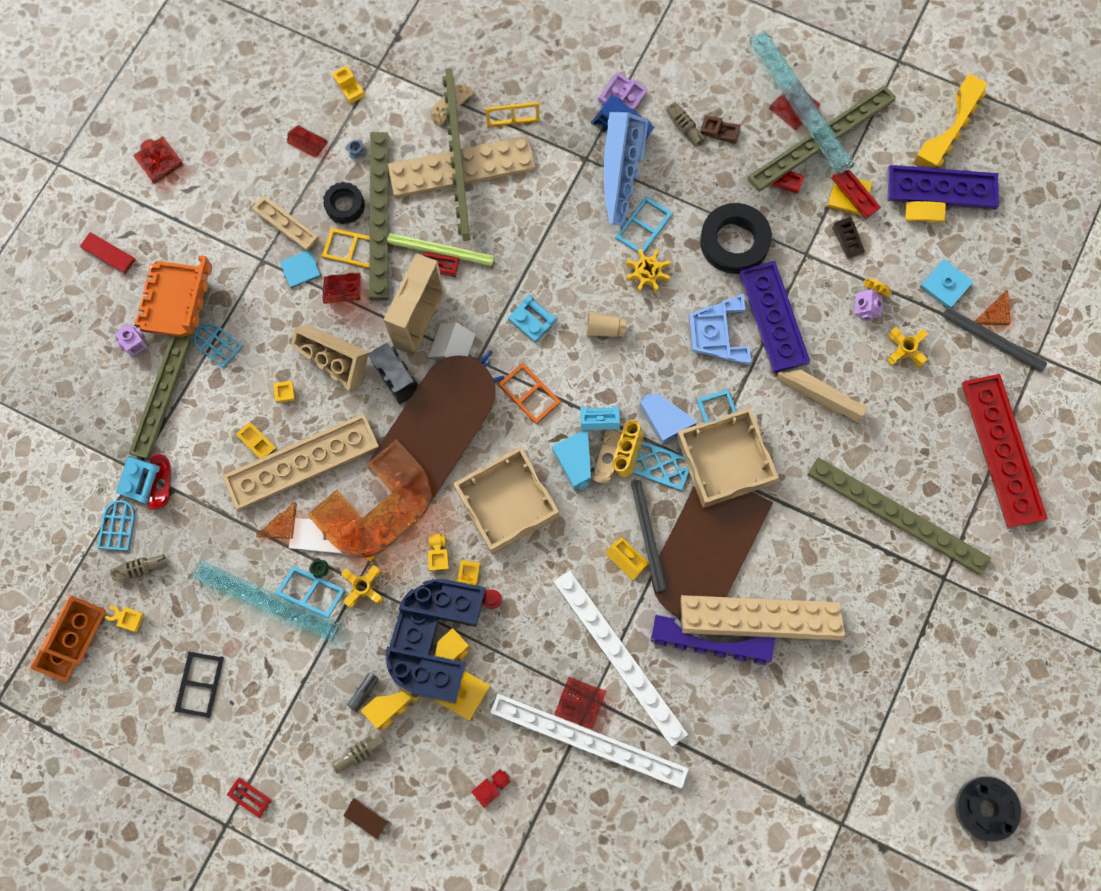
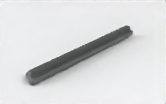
(994, 339)
(648, 536)

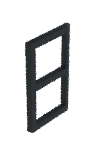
(184, 681)

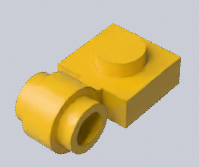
(437, 558)

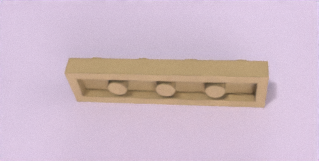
(285, 223)

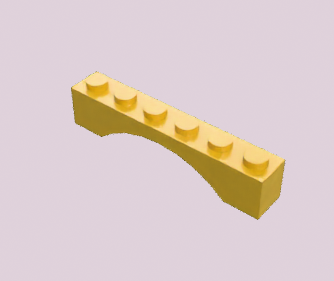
(966, 98)
(385, 708)

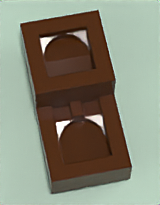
(717, 129)

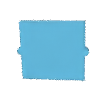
(300, 268)

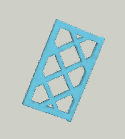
(665, 480)

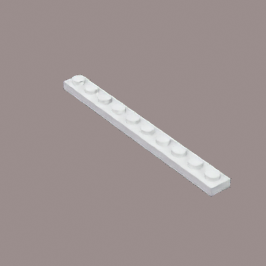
(621, 659)
(589, 741)

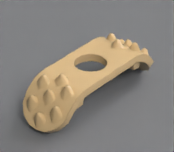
(438, 112)
(604, 472)

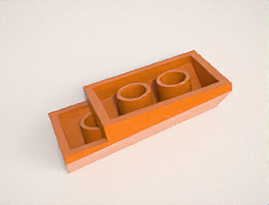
(68, 638)

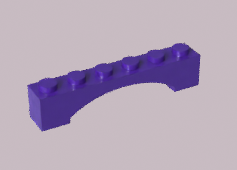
(666, 632)

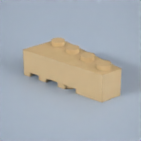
(336, 356)

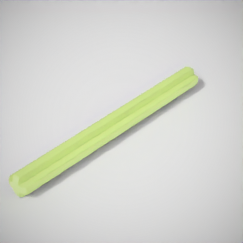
(440, 249)

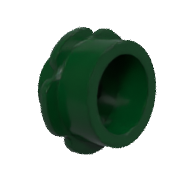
(314, 568)

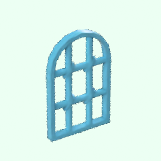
(224, 343)
(114, 516)

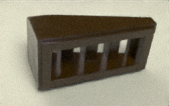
(839, 232)

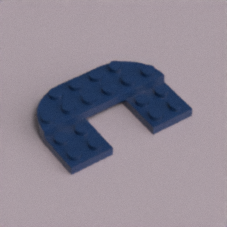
(411, 643)

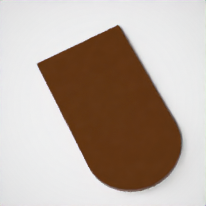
(443, 416)
(709, 547)

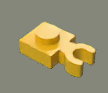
(127, 619)

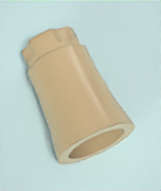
(605, 325)

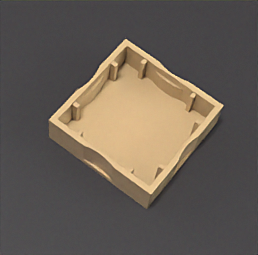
(414, 304)
(726, 457)
(506, 500)

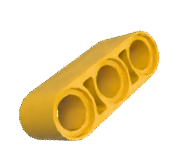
(626, 440)

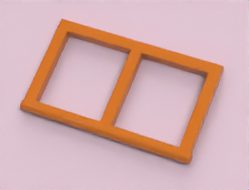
(531, 391)

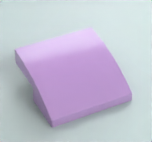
(627, 91)

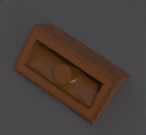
(365, 818)

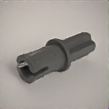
(362, 692)

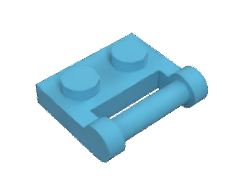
(528, 323)
(599, 418)
(132, 478)

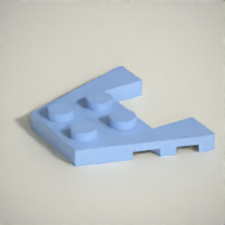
(710, 331)

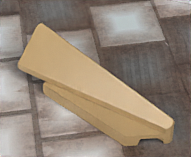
(823, 394)

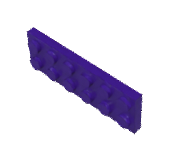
(944, 186)
(774, 317)

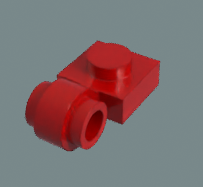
(487, 791)

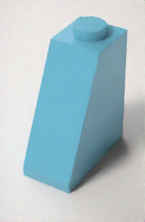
(575, 459)

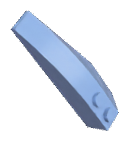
(622, 154)

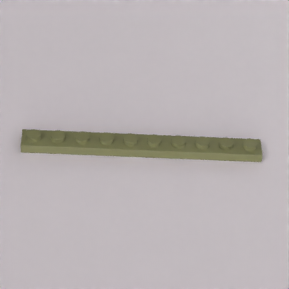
(808, 147)
(456, 161)
(378, 217)
(161, 393)
(899, 516)

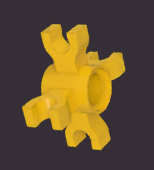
(917, 358)
(372, 574)

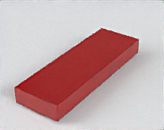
(856, 193)
(107, 253)

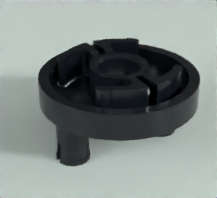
(1000, 823)

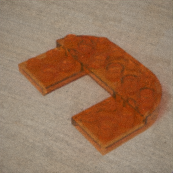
(389, 519)

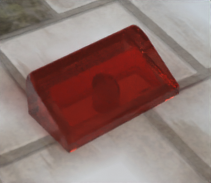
(306, 141)

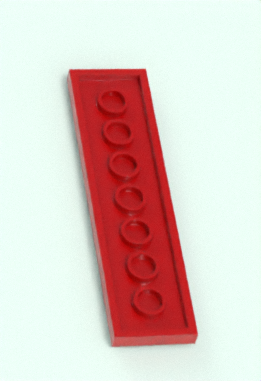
(1004, 451)

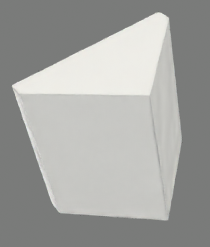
(451, 340)

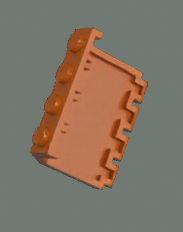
(173, 298)

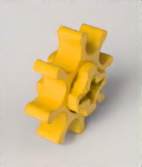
(652, 266)

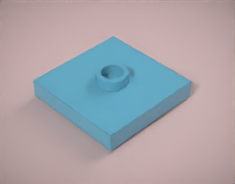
(946, 284)

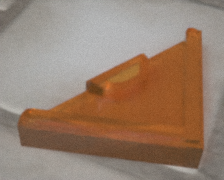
(997, 313)
(281, 526)

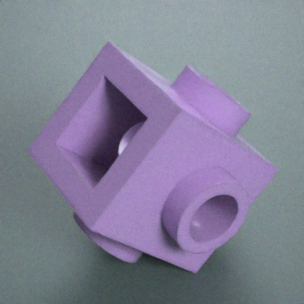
(868, 305)
(131, 339)

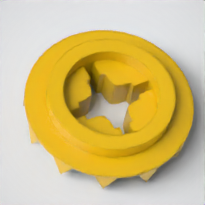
(877, 286)

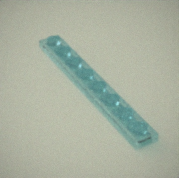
(265, 600)

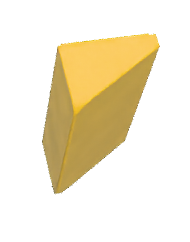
(627, 558)

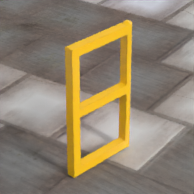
(512, 120)
(349, 259)

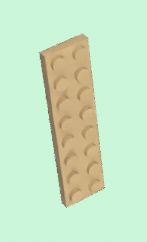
(479, 165)
(300, 462)
(761, 617)

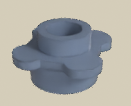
(355, 144)

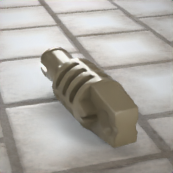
(684, 123)
(137, 567)
(358, 753)

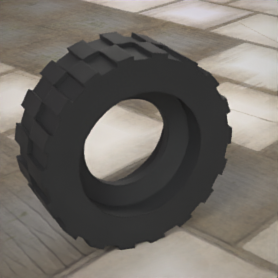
(338, 190)

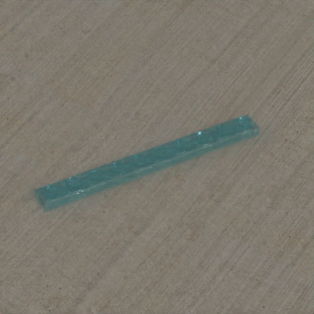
(802, 102)

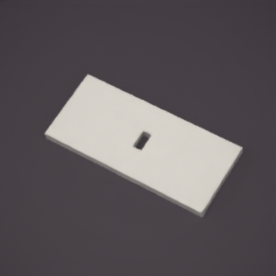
(310, 538)

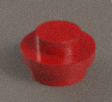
(492, 599)

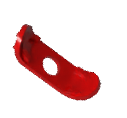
(160, 497)

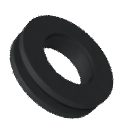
(735, 214)

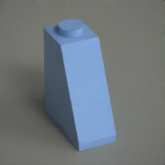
(664, 417)

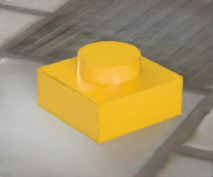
(284, 392)

